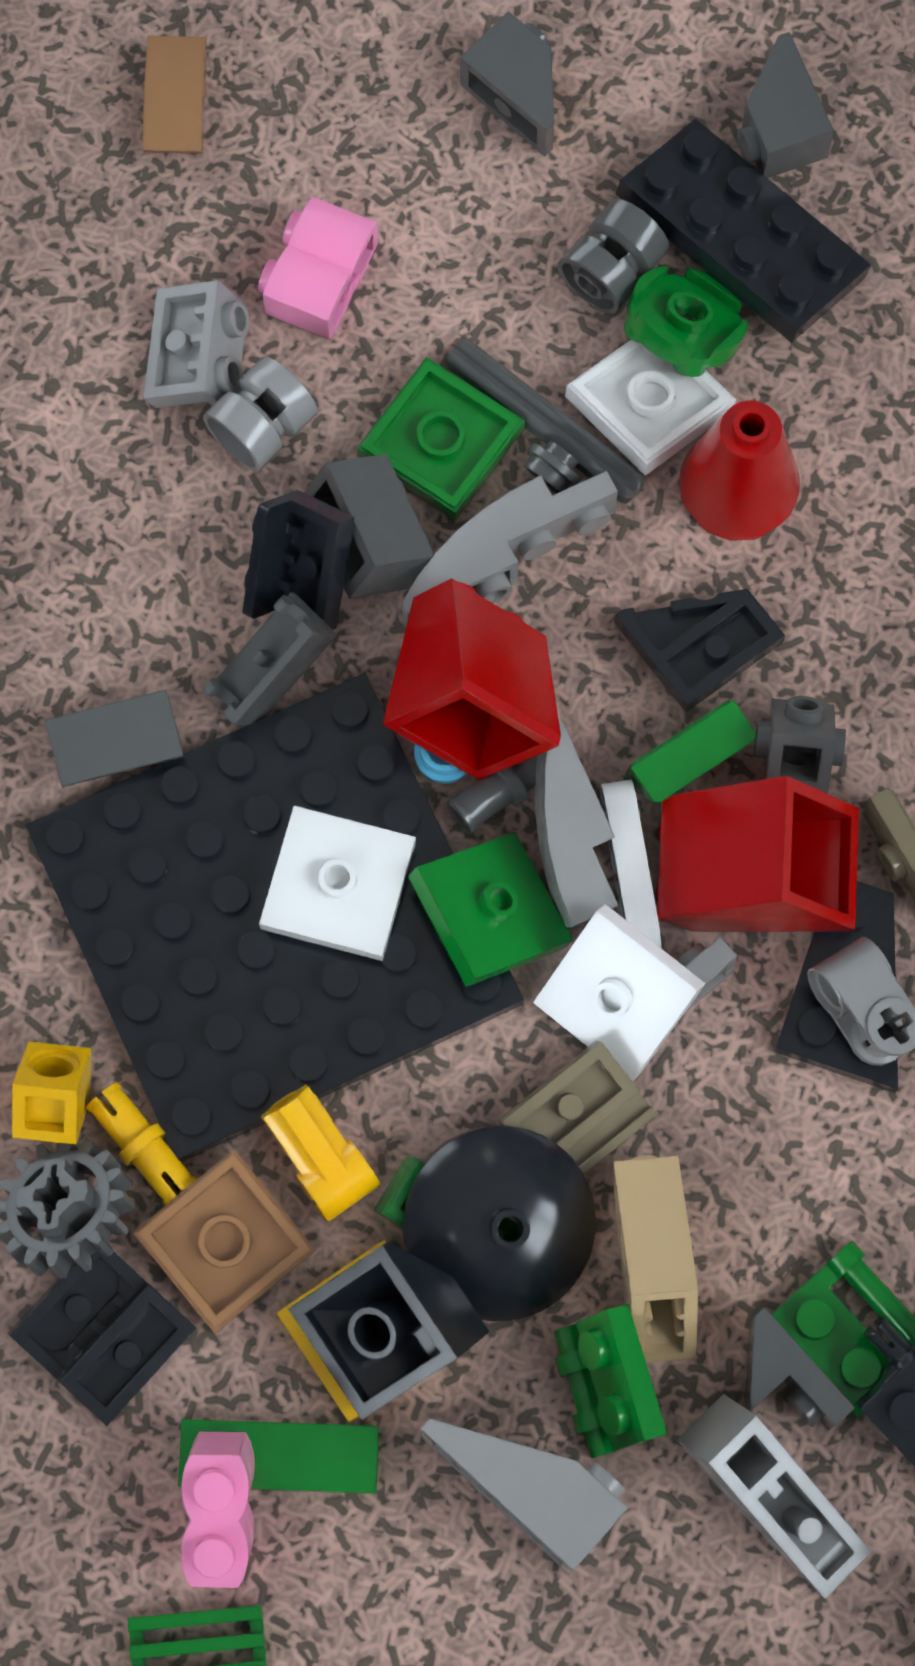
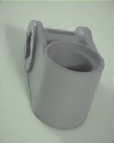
(862, 997)

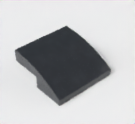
(102, 1333)

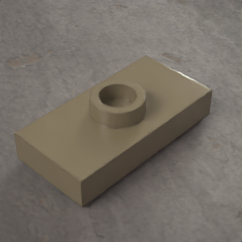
(895, 835)

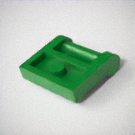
(833, 1333)

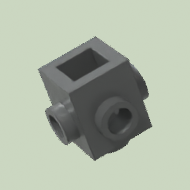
(800, 741)

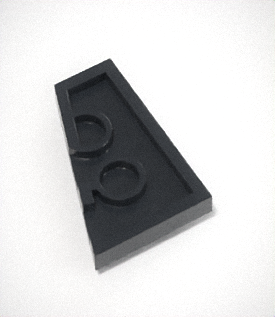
(808, 1029)

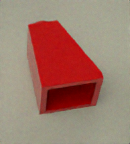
(472, 683)
(758, 859)

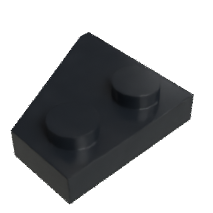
(701, 642)

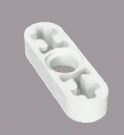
(630, 858)

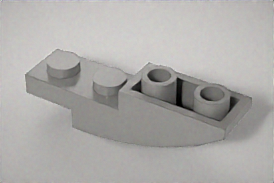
(515, 525)

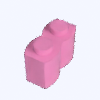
(318, 267)
(216, 1501)

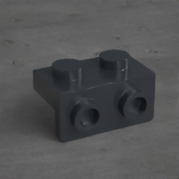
(298, 550)

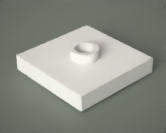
(647, 404)
(337, 883)
(619, 991)

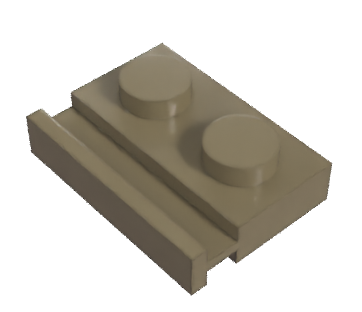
(584, 1107)

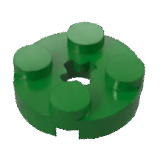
(659, 324)

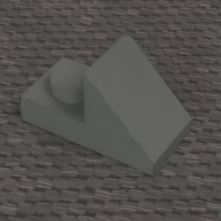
(778, 1358)

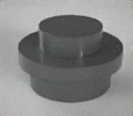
(553, 465)

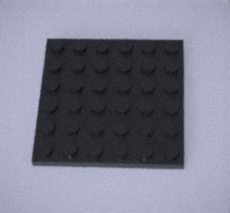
(169, 904)

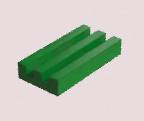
(255, 1640)

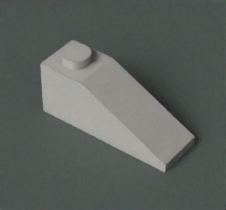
(774, 1494)

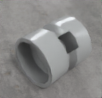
(245, 428)

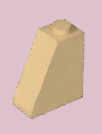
(657, 1256)

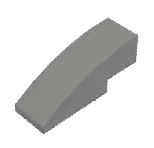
(567, 830)

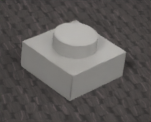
(709, 965)

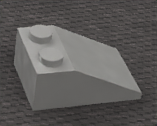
(540, 1492)

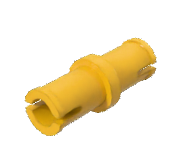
(140, 1143)

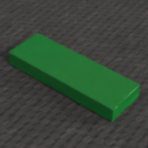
(300, 1454)

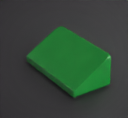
(691, 752)

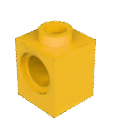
(51, 1092)

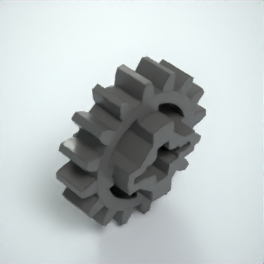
(64, 1207)

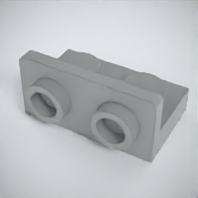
(195, 344)

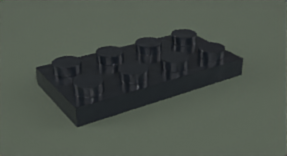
(744, 230)

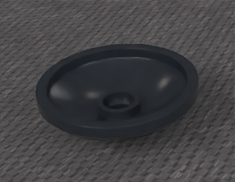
(475, 1184)

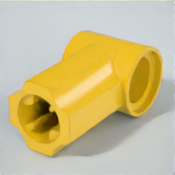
(327, 1164)

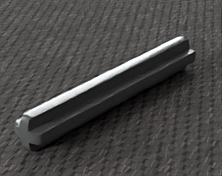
(543, 417)

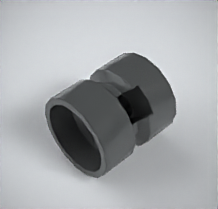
(618, 250)

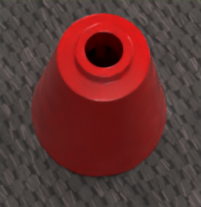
(741, 474)

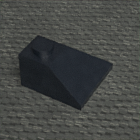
(387, 1325)

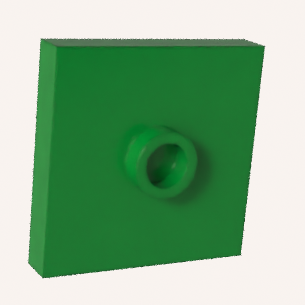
(442, 437)
(490, 908)

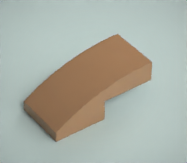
(174, 94)

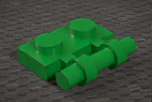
(609, 1381)

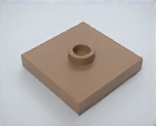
(224, 1241)

